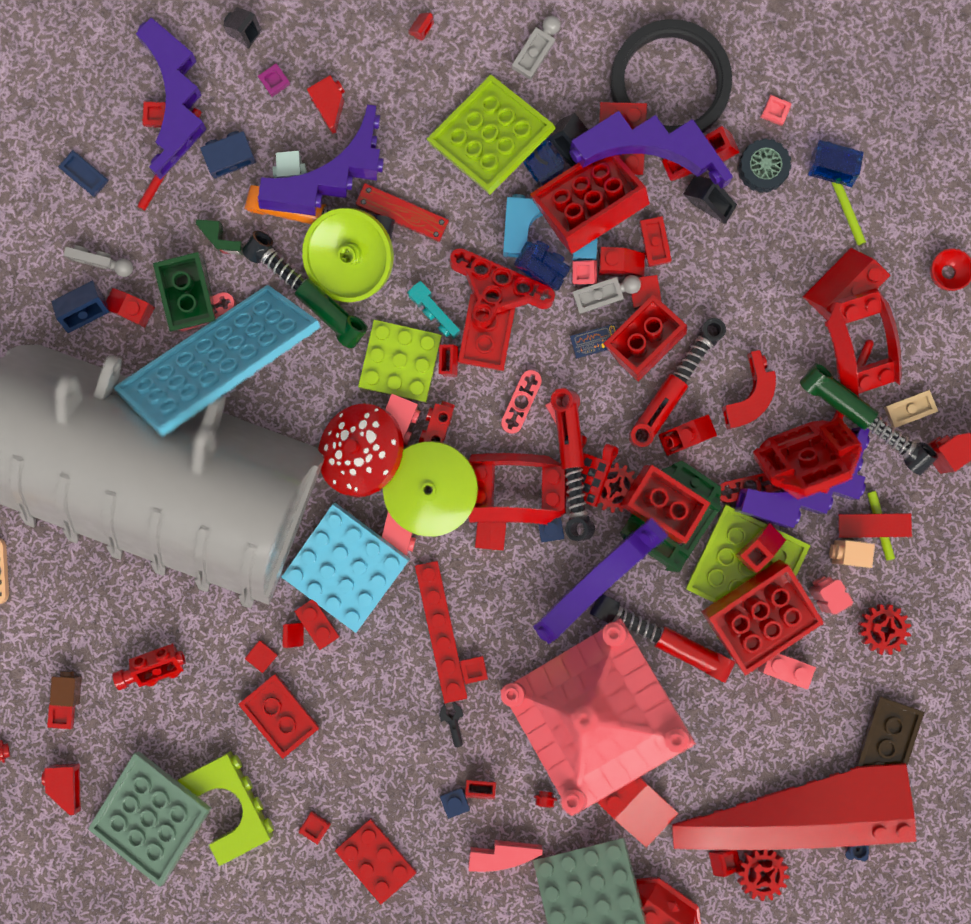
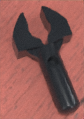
(453, 723)

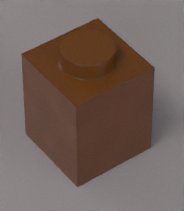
(65, 689)

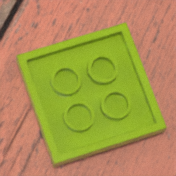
(400, 361)

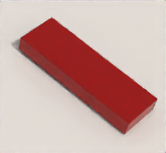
(875, 525)

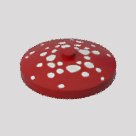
(361, 450)

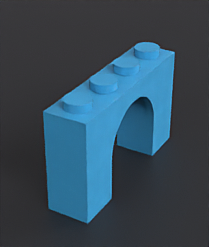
(519, 216)

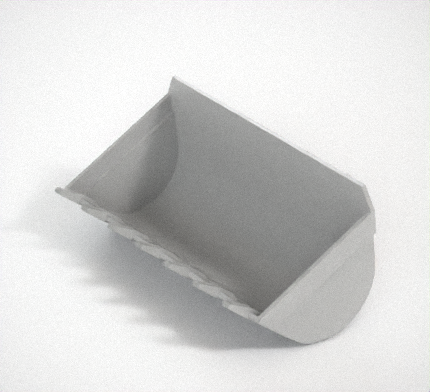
(200, 499)

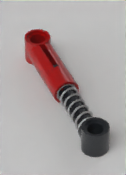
(675, 384)
(572, 461)
(666, 639)

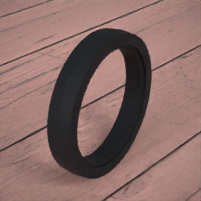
(686, 31)

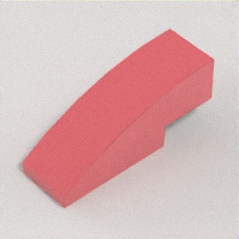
(503, 856)

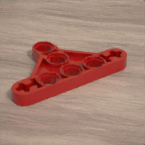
(507, 292)

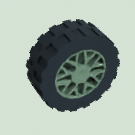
(764, 165)

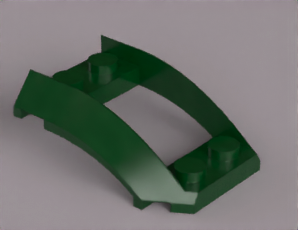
(668, 551)

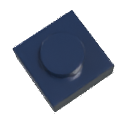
(552, 531)
(454, 802)

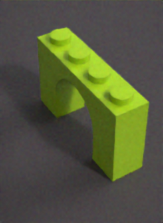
(254, 828)

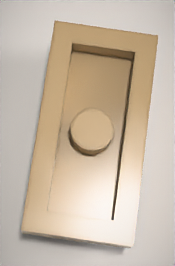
(911, 409)

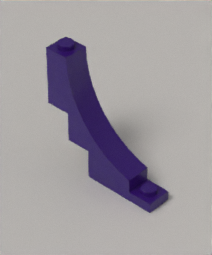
(180, 125)
(683, 146)
(599, 579)

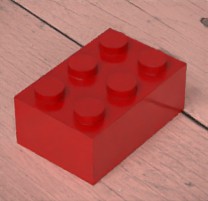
(666, 502)

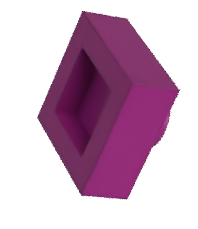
(274, 80)

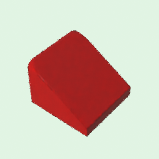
(422, 26)
(293, 635)
(724, 862)

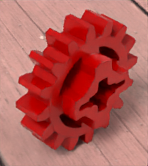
(621, 474)
(882, 639)
(755, 881)

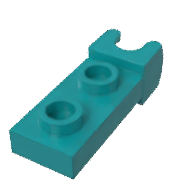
(422, 296)

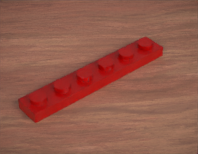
(441, 632)

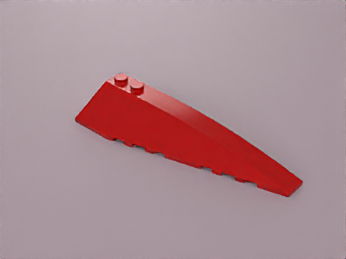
(840, 811)

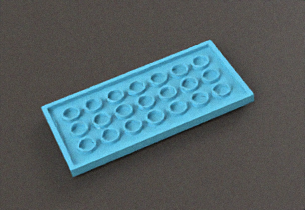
(215, 359)

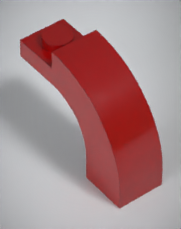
(759, 397)

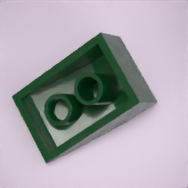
(185, 291)

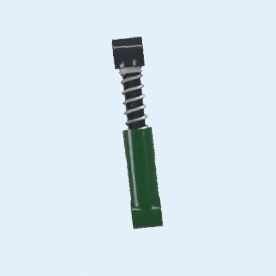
(348, 328)
(820, 383)

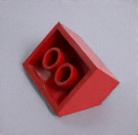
(847, 277)
(646, 337)

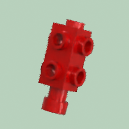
(437, 428)
(151, 667)

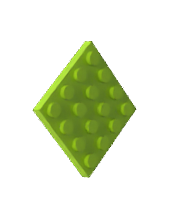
(490, 134)
(718, 567)

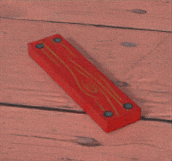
(402, 212)

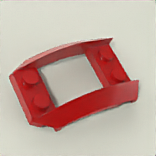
(873, 374)
(553, 489)

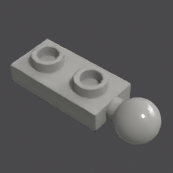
(536, 48)
(122, 267)
(605, 293)

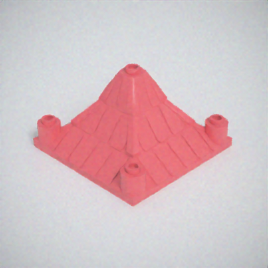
(597, 717)

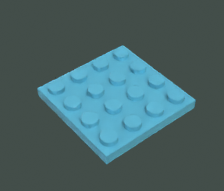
(345, 567)

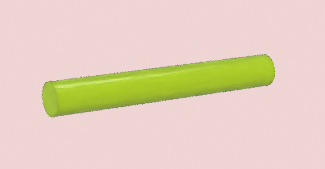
(849, 213)
(885, 541)

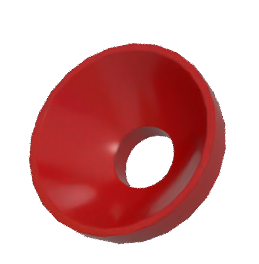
(961, 265)

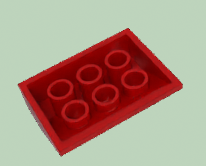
(590, 200)
(763, 616)

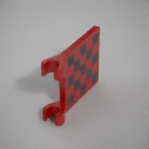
(596, 472)

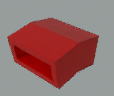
(649, 287)
(453, 360)
(490, 535)
(480, 795)

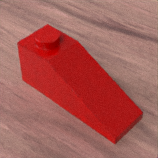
(720, 140)

